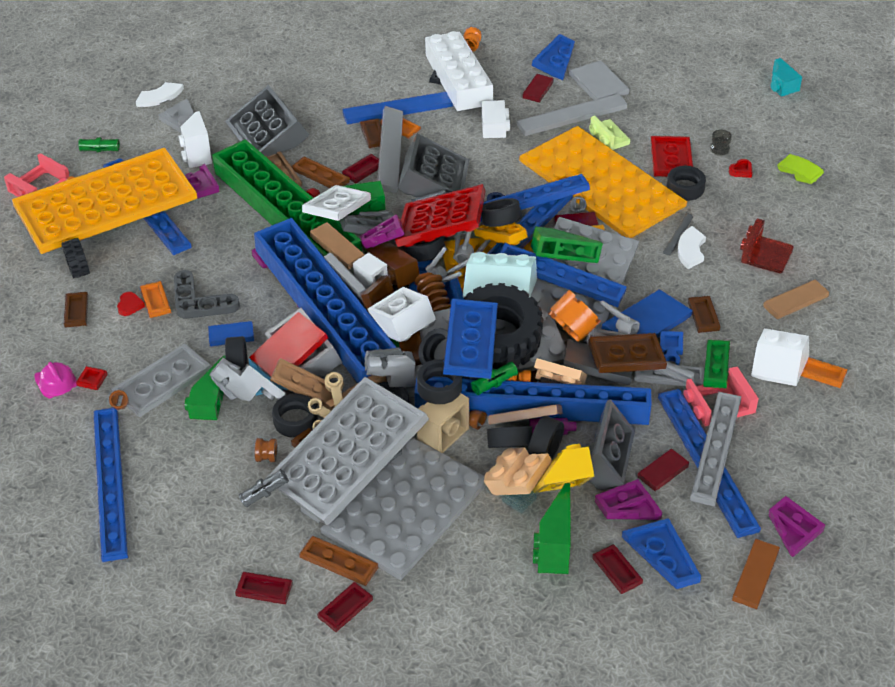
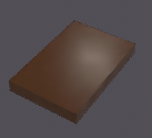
(627, 353)

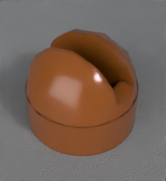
(114, 399)
(476, 417)

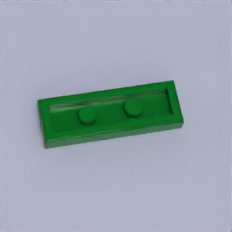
(716, 364)

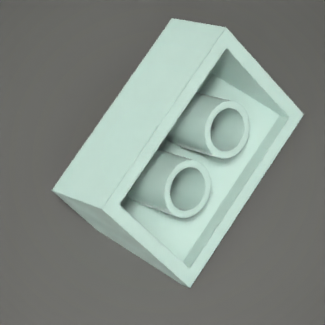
(500, 268)

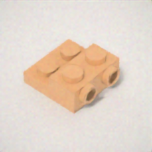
(559, 373)
(516, 472)

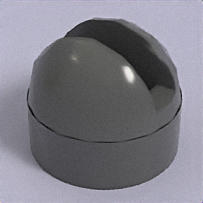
(582, 204)

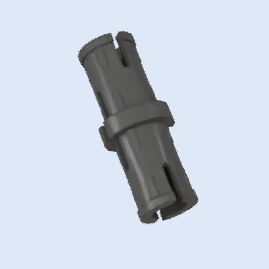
(263, 488)

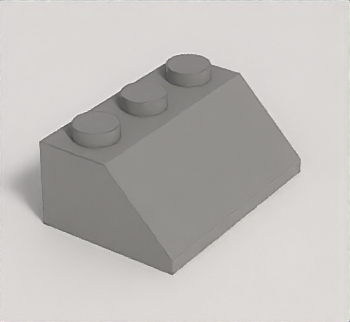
(321, 360)

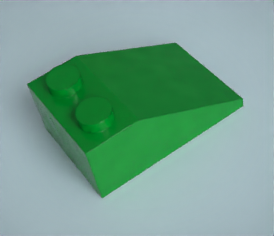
(553, 541)

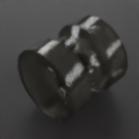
(720, 142)

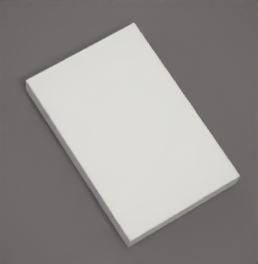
(336, 202)

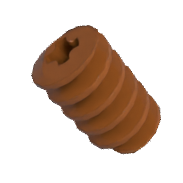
(431, 286)

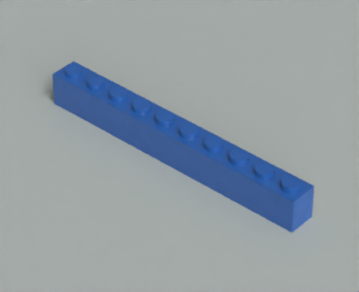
(577, 401)

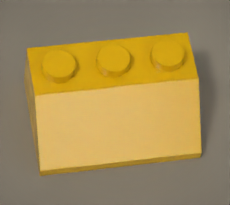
(570, 466)

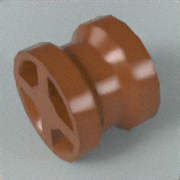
(266, 450)

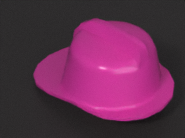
(55, 379)

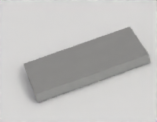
(163, 379)

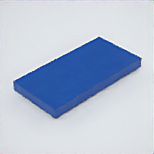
(654, 313)
(470, 338)

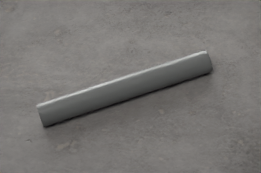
(676, 236)

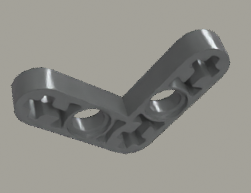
(190, 301)

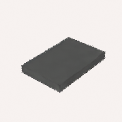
(580, 357)

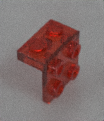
(763, 251)

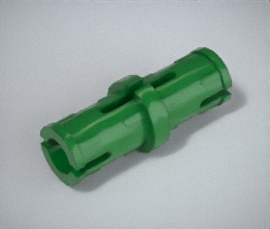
(99, 144)
(506, 372)

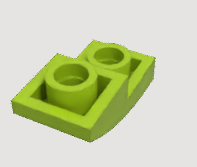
(802, 168)

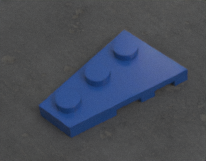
(555, 57)
(664, 552)

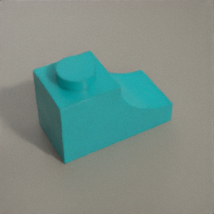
(785, 78)

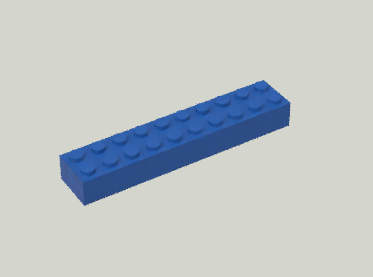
(321, 294)

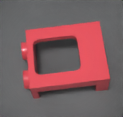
(21, 185)
(736, 385)

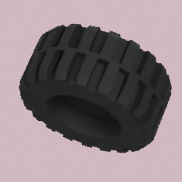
(519, 310)

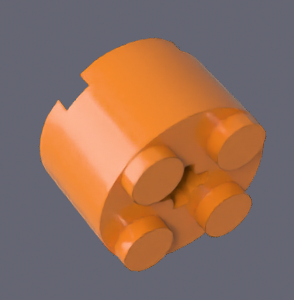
(574, 315)

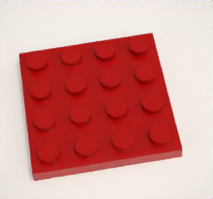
(441, 215)

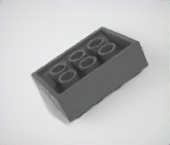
(267, 124)
(432, 169)

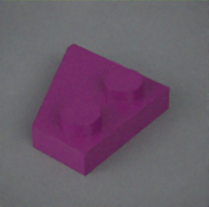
(383, 232)
(628, 502)
(794, 525)

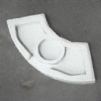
(154, 97)
(689, 247)

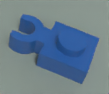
(672, 345)

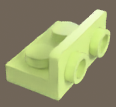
(608, 133)

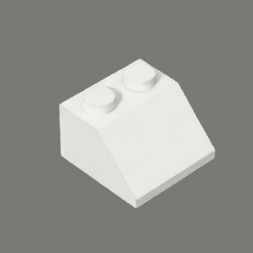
(195, 142)
(403, 313)
(780, 356)

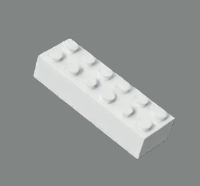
(458, 70)

